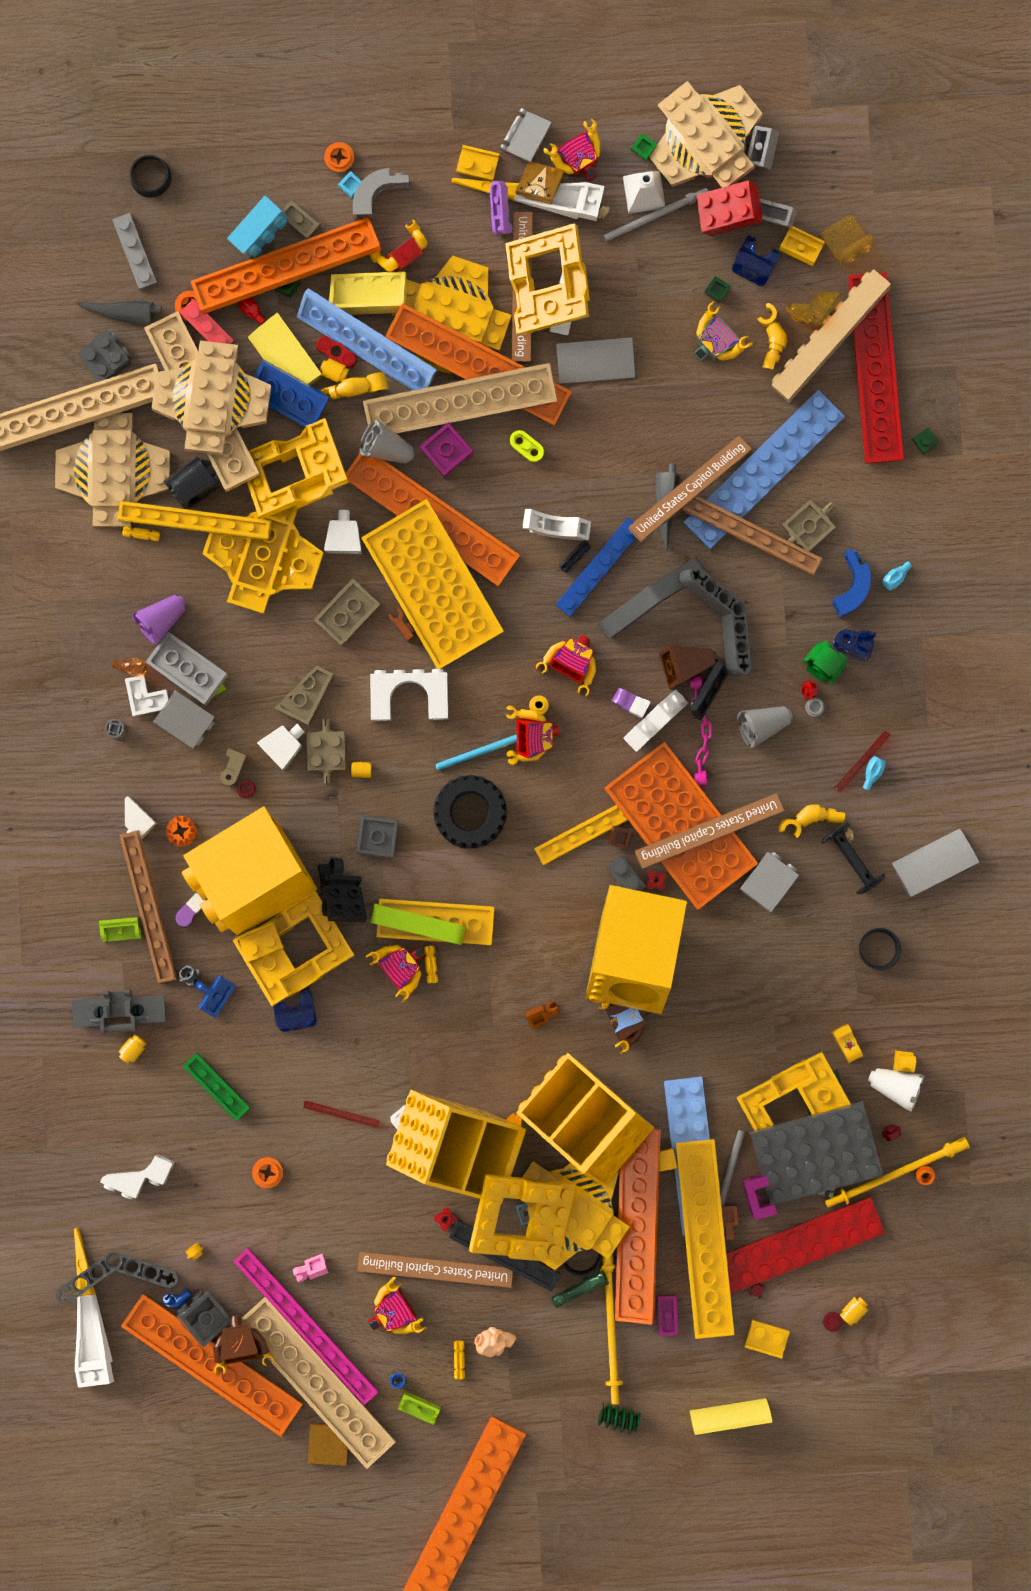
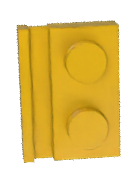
(477, 163)
(801, 245)
(260, 942)
(767, 1338)

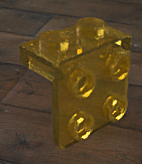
(846, 240)
(816, 311)

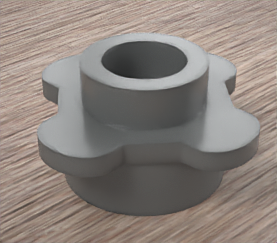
(185, 971)

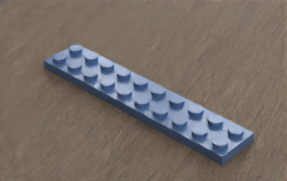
(770, 463)

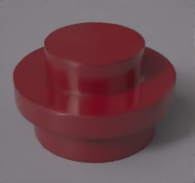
(246, 789)
(891, 1132)
(832, 1321)

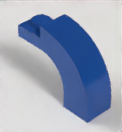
(860, 587)

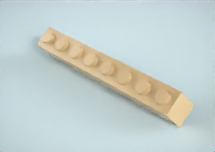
(831, 335)

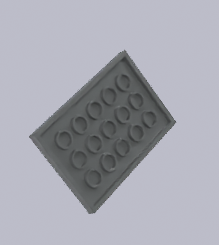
(816, 1153)

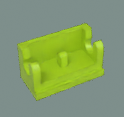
(120, 929)
(419, 1407)

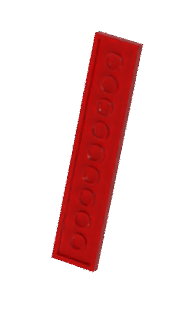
(877, 382)
(803, 1244)

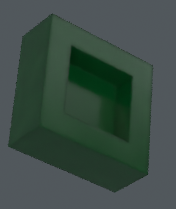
(288, 289)
(717, 289)
(925, 440)

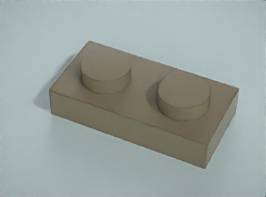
(300, 220)

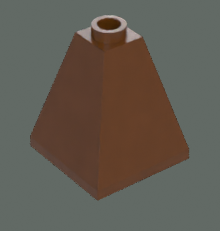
(685, 662)

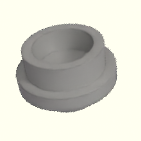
(814, 707)

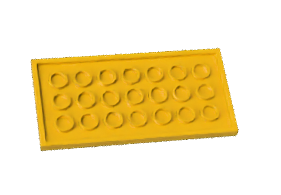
(432, 584)

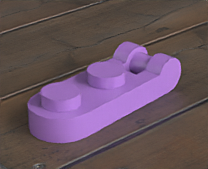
(499, 208)

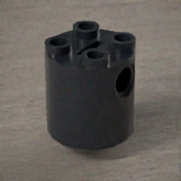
(193, 482)

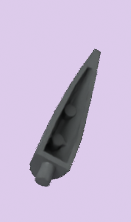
(129, 311)
(664, 485)

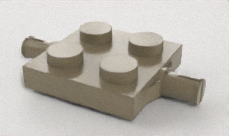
(809, 525)
(326, 751)

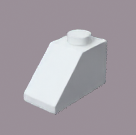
(137, 818)

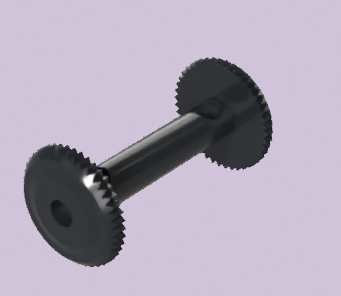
(852, 857)

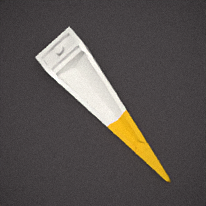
(571, 199)
(92, 1348)

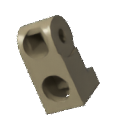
(234, 768)

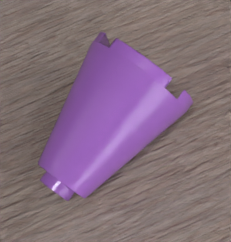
(159, 617)

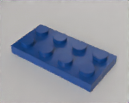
(291, 395)

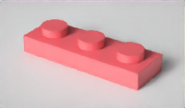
(205, 324)

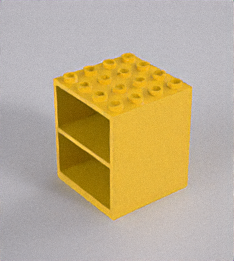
(584, 1120)
(453, 1144)

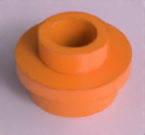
(925, 1180)

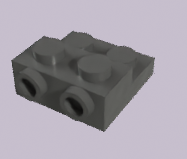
(104, 356)
(203, 1317)

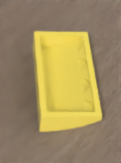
(369, 292)
(282, 349)
(730, 1416)

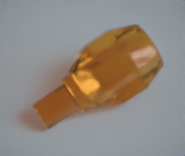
(131, 666)

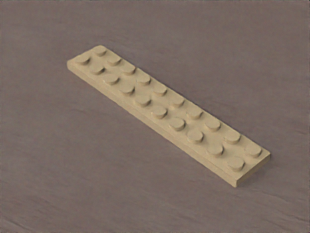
(177, 350)
(463, 399)
(77, 407)
(320, 1385)

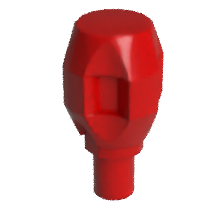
(251, 310)

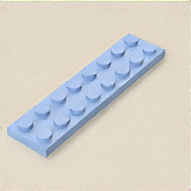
(365, 342)
(685, 1117)

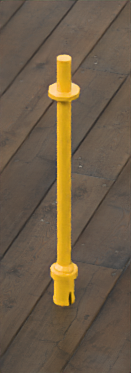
(948, 1150)
(608, 1267)

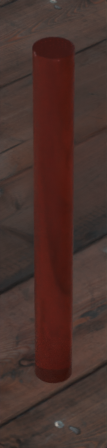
(862, 761)
(341, 1114)

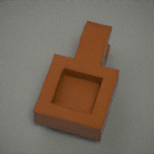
(405, 629)
(539, 1015)
(730, 1219)

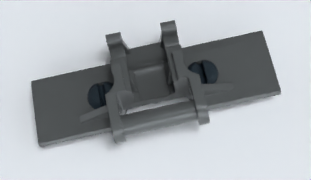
(118, 1004)

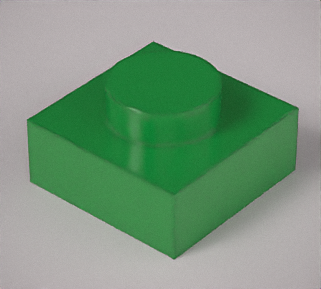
(643, 147)

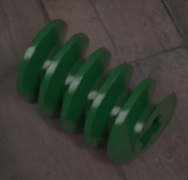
(617, 1418)

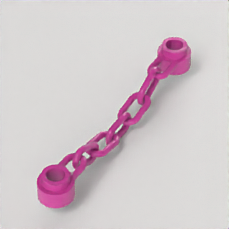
(701, 776)

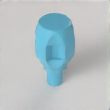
(896, 576)
(873, 771)

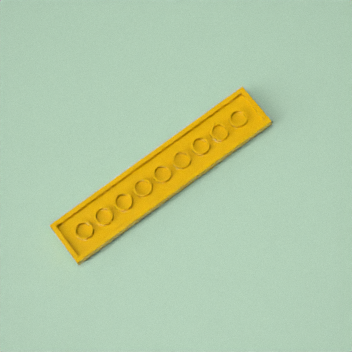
(704, 1239)

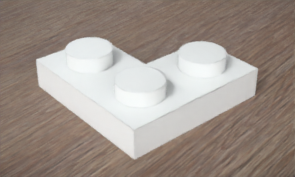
(142, 701)

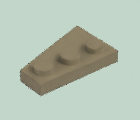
(306, 696)

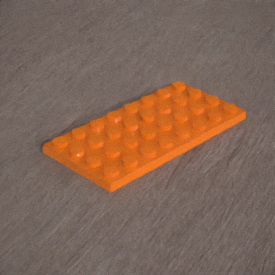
(665, 800)

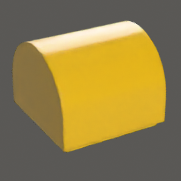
(361, 769)

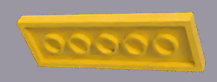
(475, 918)

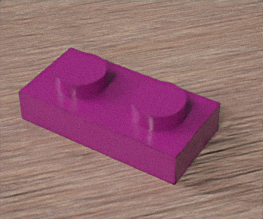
(667, 1315)

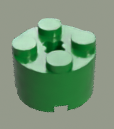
(825, 662)

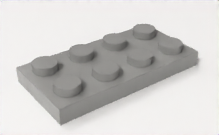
(187, 668)

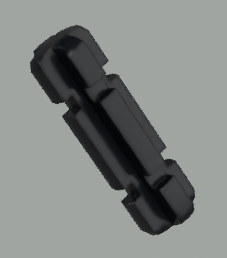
(574, 556)

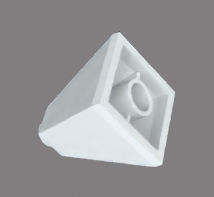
(644, 192)

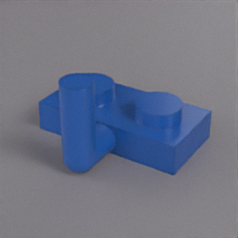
(215, 996)

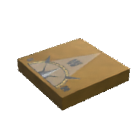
(540, 182)

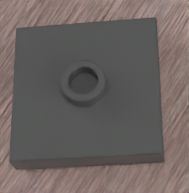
(377, 836)

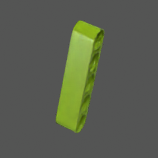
(417, 924)

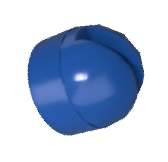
(395, 1377)

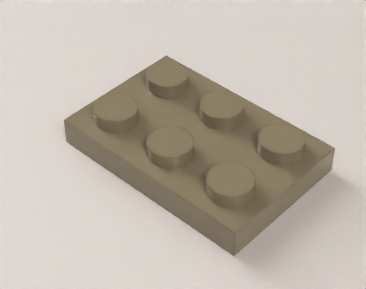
(347, 612)

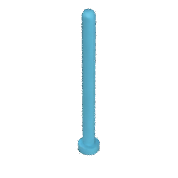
(477, 752)

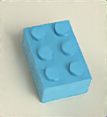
(258, 228)

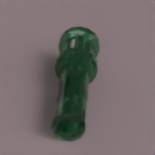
(588, 1285)

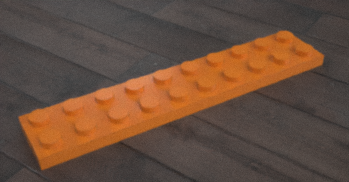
(285, 265)
(461, 355)
(400, 493)
(639, 1245)
(238, 1385)
(466, 1507)

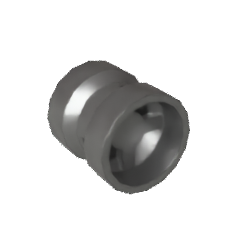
(116, 732)

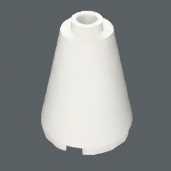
(897, 1085)

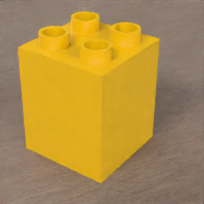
(247, 873)

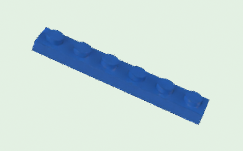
(596, 569)

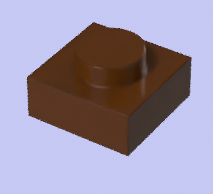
(620, 837)

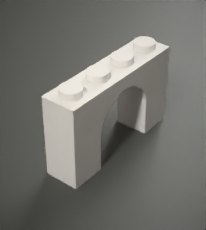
(384, 685)

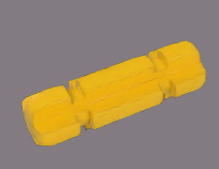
(140, 533)
(430, 964)
(459, 1360)

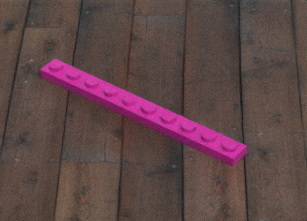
(306, 1326)

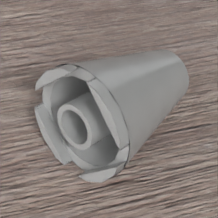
(385, 444)
(762, 723)

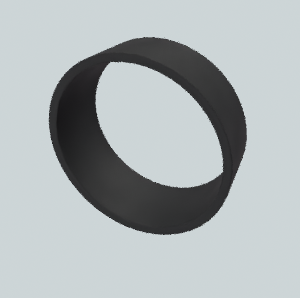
(155, 192)
(897, 952)
(586, 1272)

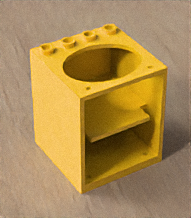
(636, 949)

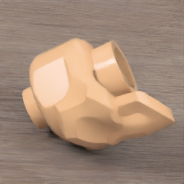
(493, 1341)

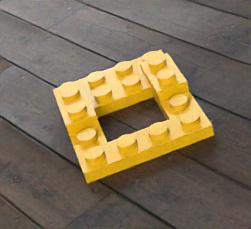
(556, 303)
(319, 462)
(276, 972)
(811, 1077)
(546, 1221)

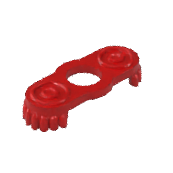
(346, 358)

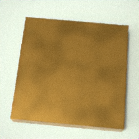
(325, 1446)

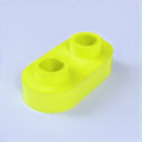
(527, 446)

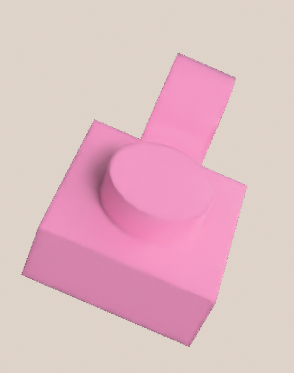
(313, 1268)

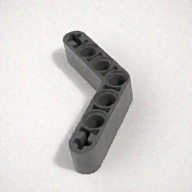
(645, 600)
(732, 615)
(108, 1270)

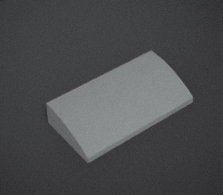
(595, 360)
(934, 863)

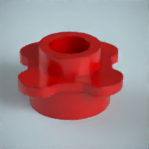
(809, 690)
(652, 884)
(450, 1219)

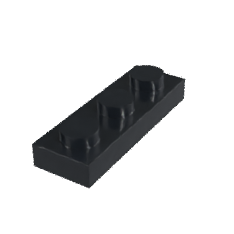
(708, 691)

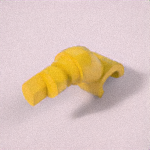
(776, 336)
(357, 386)
(811, 814)

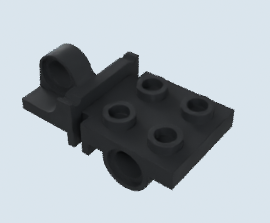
(341, 894)

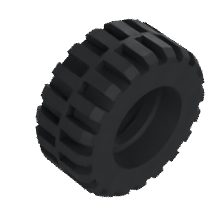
(470, 838)

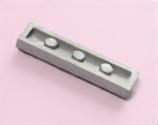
(134, 251)

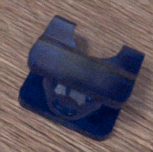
(752, 266)
(858, 644)
(297, 1017)

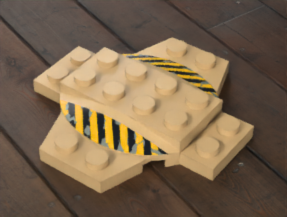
(706, 135)
(211, 397)
(112, 468)

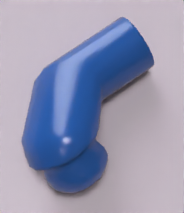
(177, 1300)

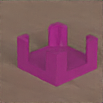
(446, 450)
(757, 1210)

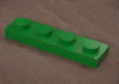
(216, 1086)

